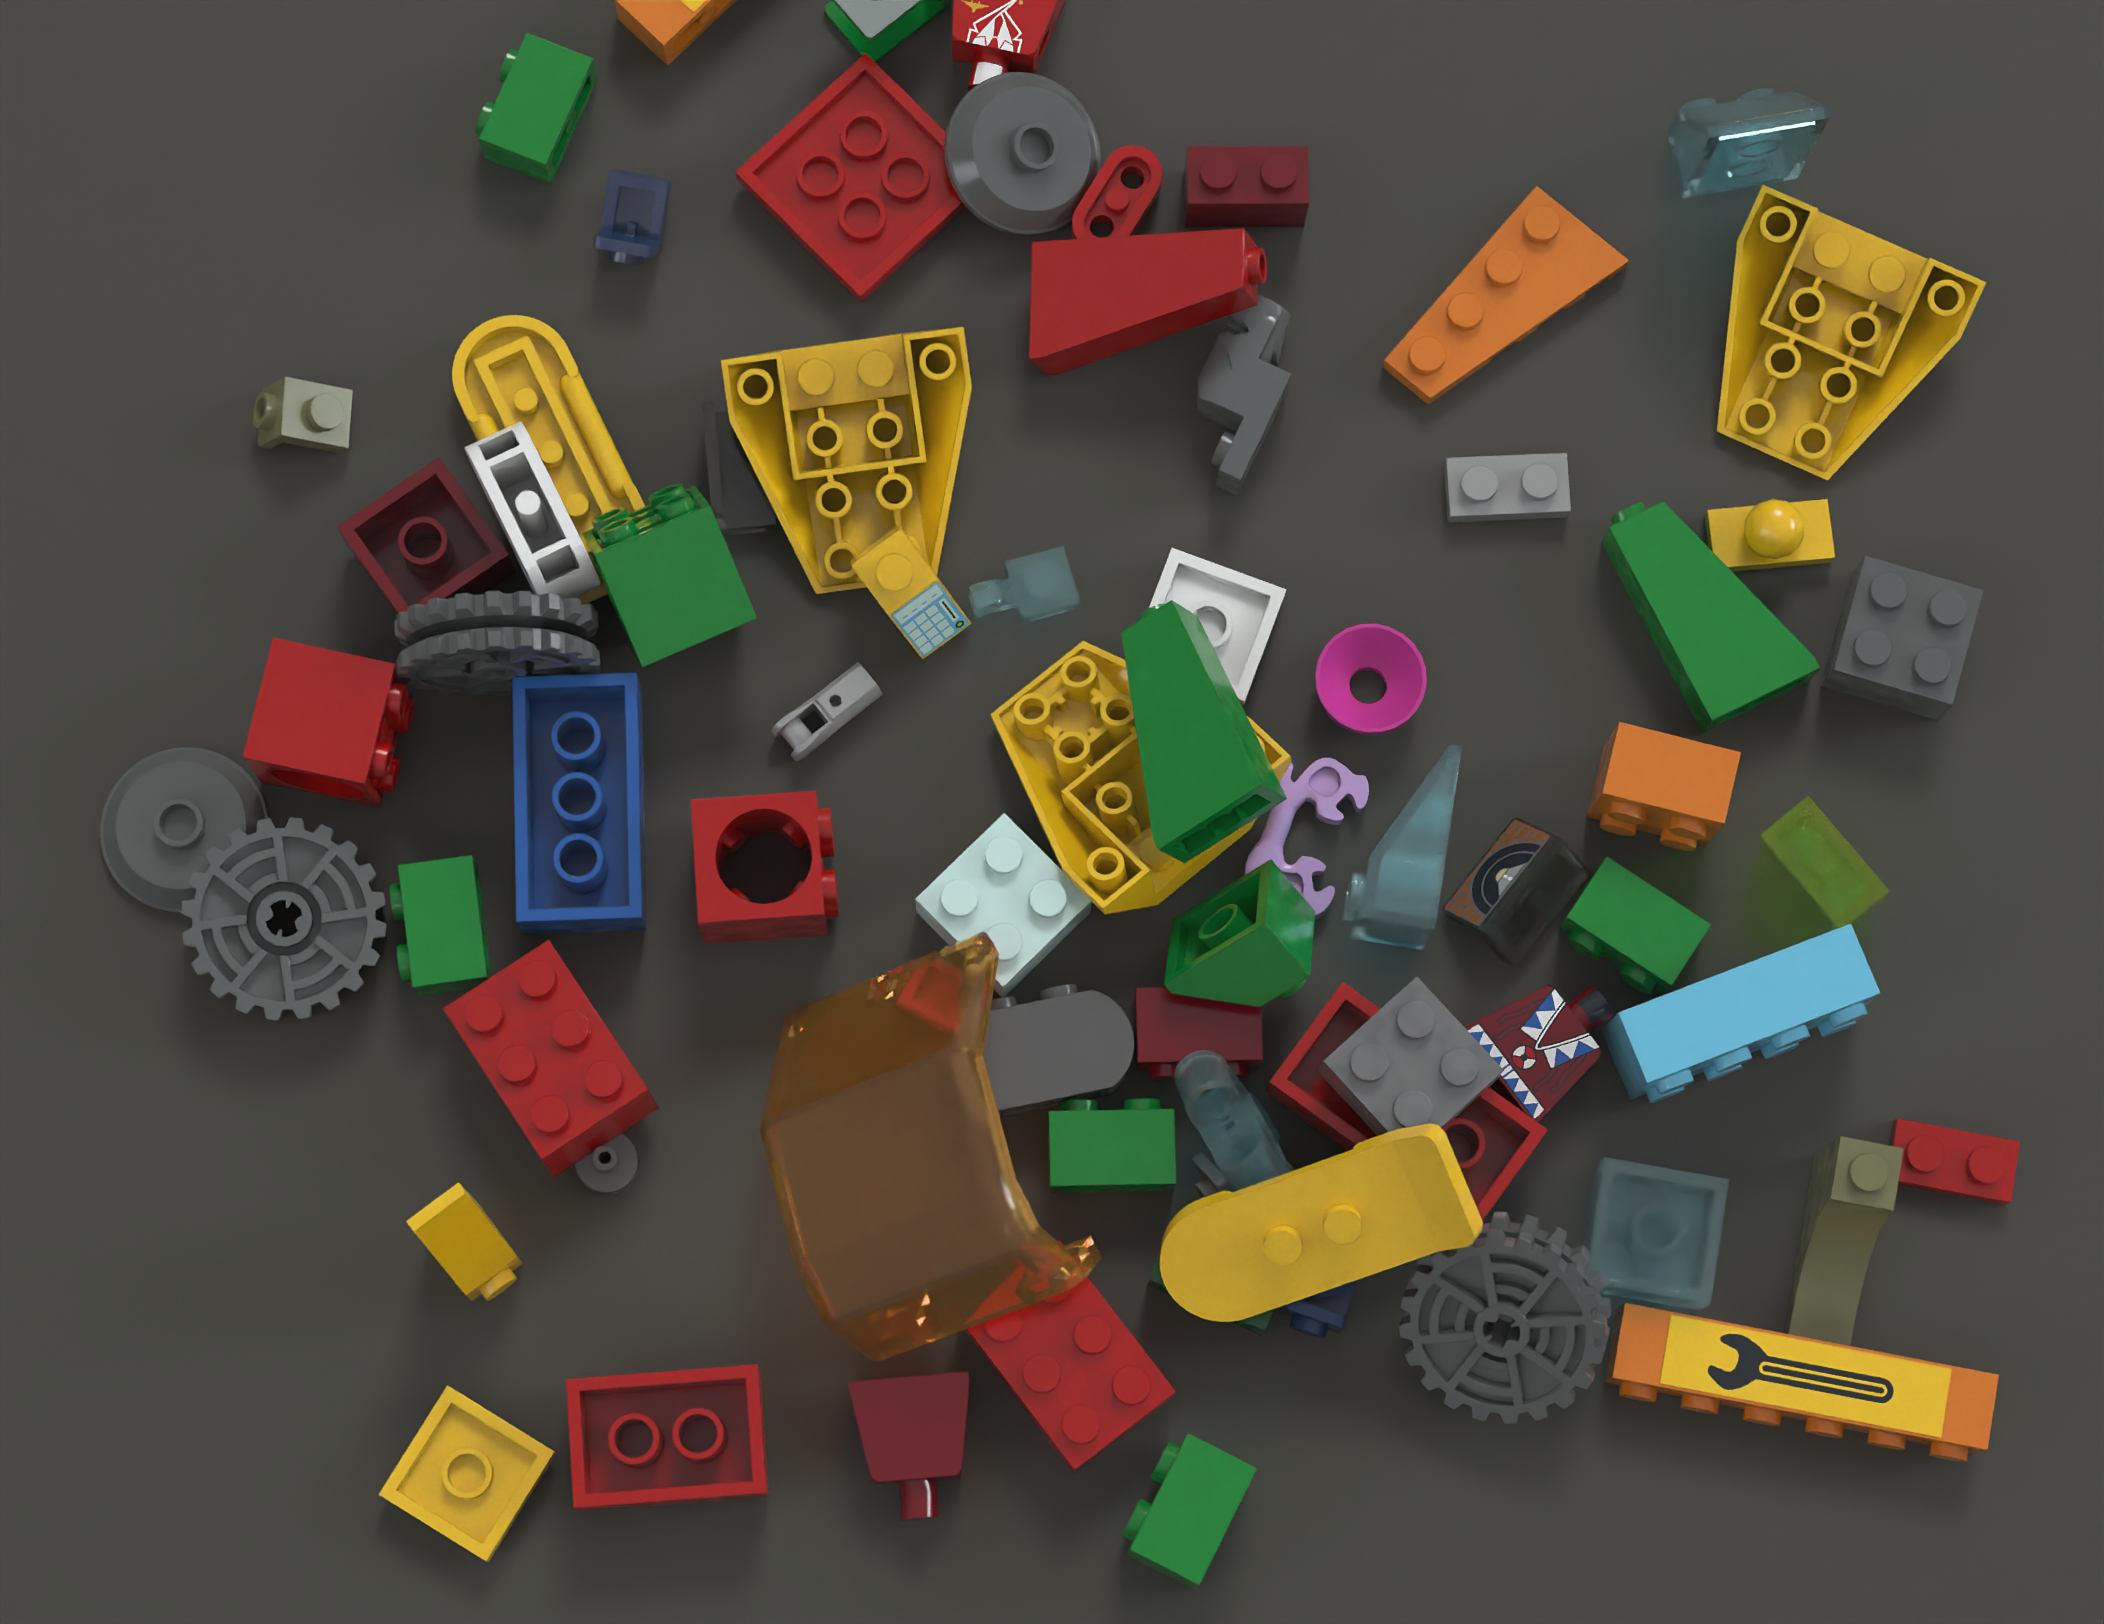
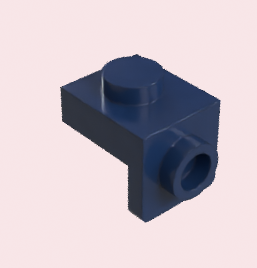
(633, 216)

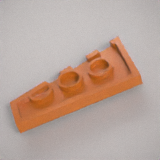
(1515, 283)

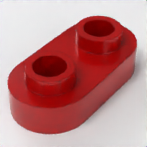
(1111, 201)

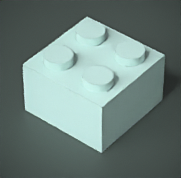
(1011, 894)

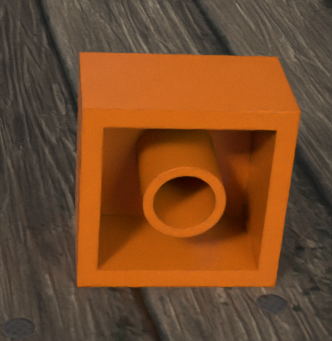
(1663, 787)

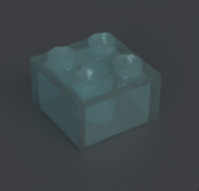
(1655, 1232)

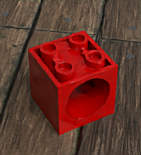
(328, 723)
(722, 827)

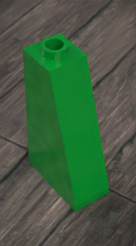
(1704, 621)
(1193, 737)

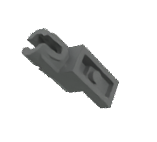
(1244, 387)

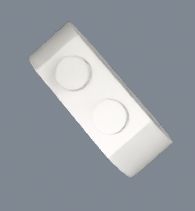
(532, 513)

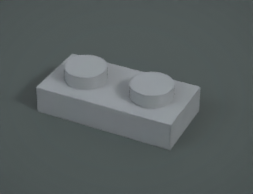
(1507, 487)

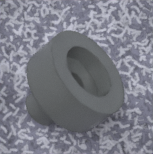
(615, 1175)

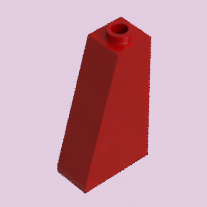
(1134, 289)

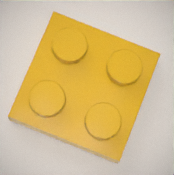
(467, 1473)

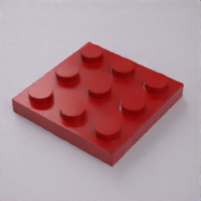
(857, 178)

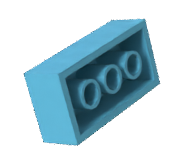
(1741, 1011)

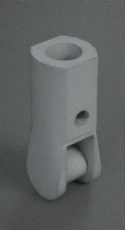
(834, 705)

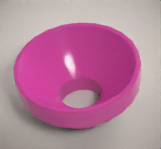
(1376, 650)

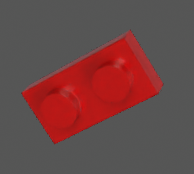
(1955, 1161)

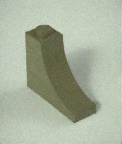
(1845, 1209)

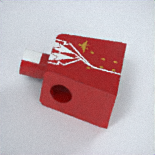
(1002, 35)

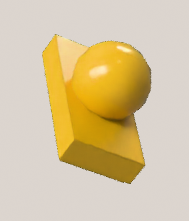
(1771, 534)

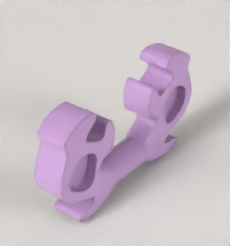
(1325, 786)

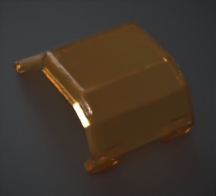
(900, 1160)

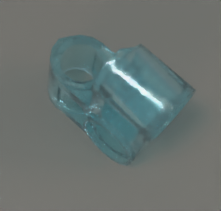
(1229, 1120)

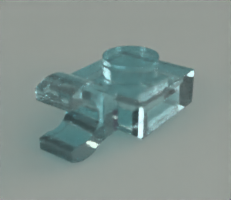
(1035, 586)

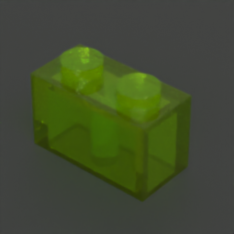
(1824, 865)

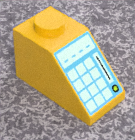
(910, 592)

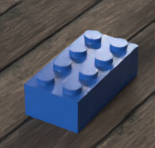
(579, 803)

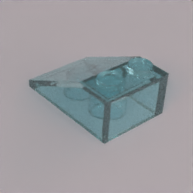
(1744, 140)
(1402, 881)

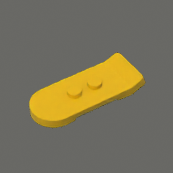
(525, 373)
(1319, 1226)

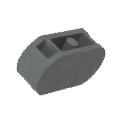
(1056, 1049)

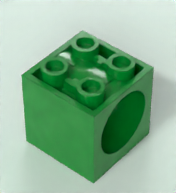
(668, 573)

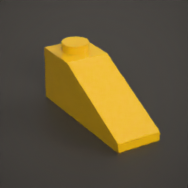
(466, 1244)

